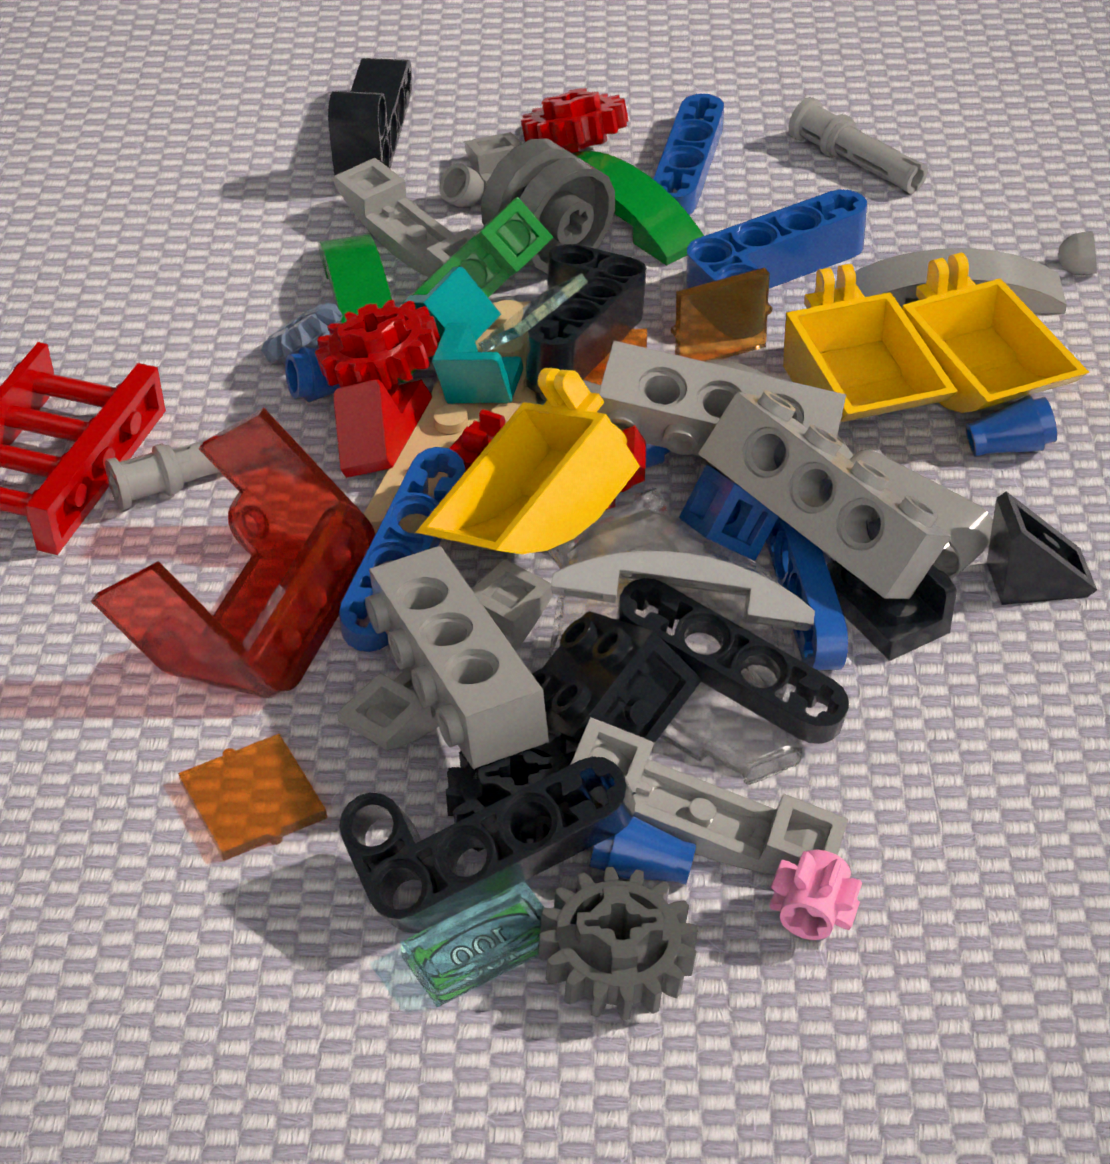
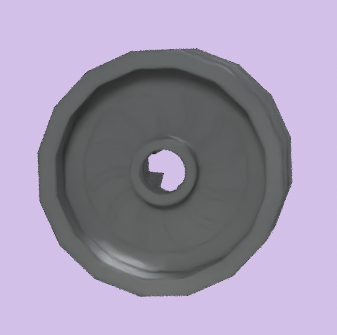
(559, 189)

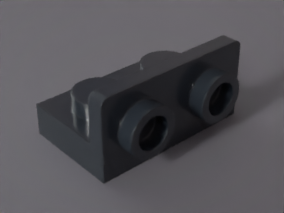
(894, 623)

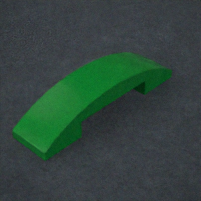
(657, 219)
(495, 250)
(354, 273)

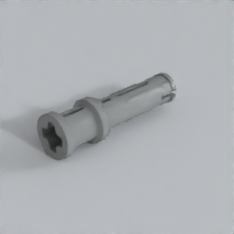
(840, 137)
(156, 472)

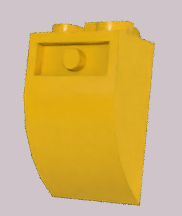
(986, 338)
(861, 349)
(540, 475)

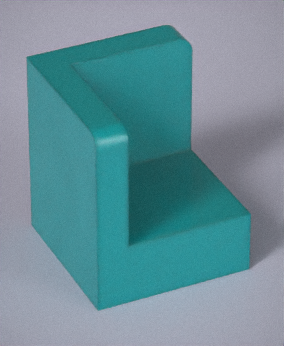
(458, 301)
(471, 374)

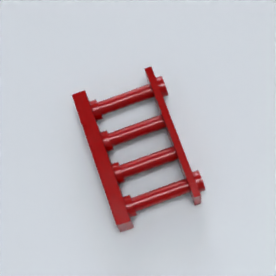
(79, 476)

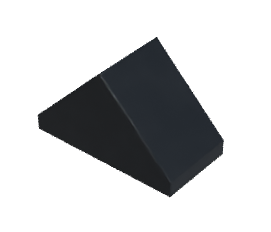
(1032, 558)

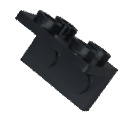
(614, 676)

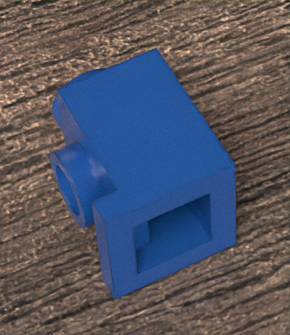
(728, 514)

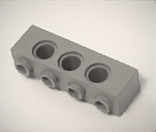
(693, 394)
(744, 451)
(457, 657)

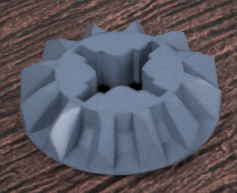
(301, 332)

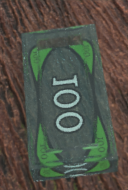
(475, 944)

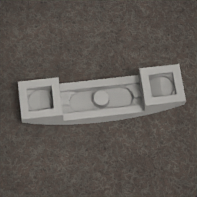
(397, 223)
(1029, 280)
(765, 600)
(389, 708)
(715, 819)

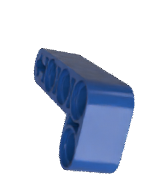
(784, 241)

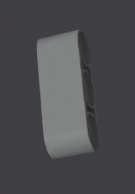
(957, 515)

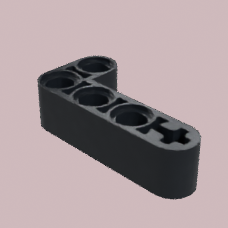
(371, 115)
(589, 321)
(493, 828)

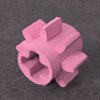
(815, 894)

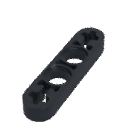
(737, 651)

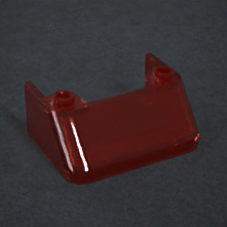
(283, 604)

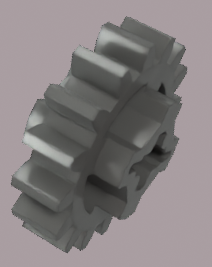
(617, 943)

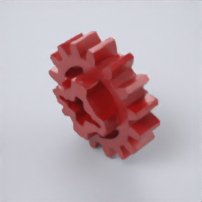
(576, 119)
(378, 344)

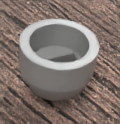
(461, 186)
(1078, 254)

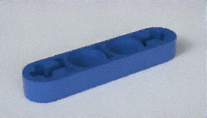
(691, 148)
(395, 543)
(804, 572)

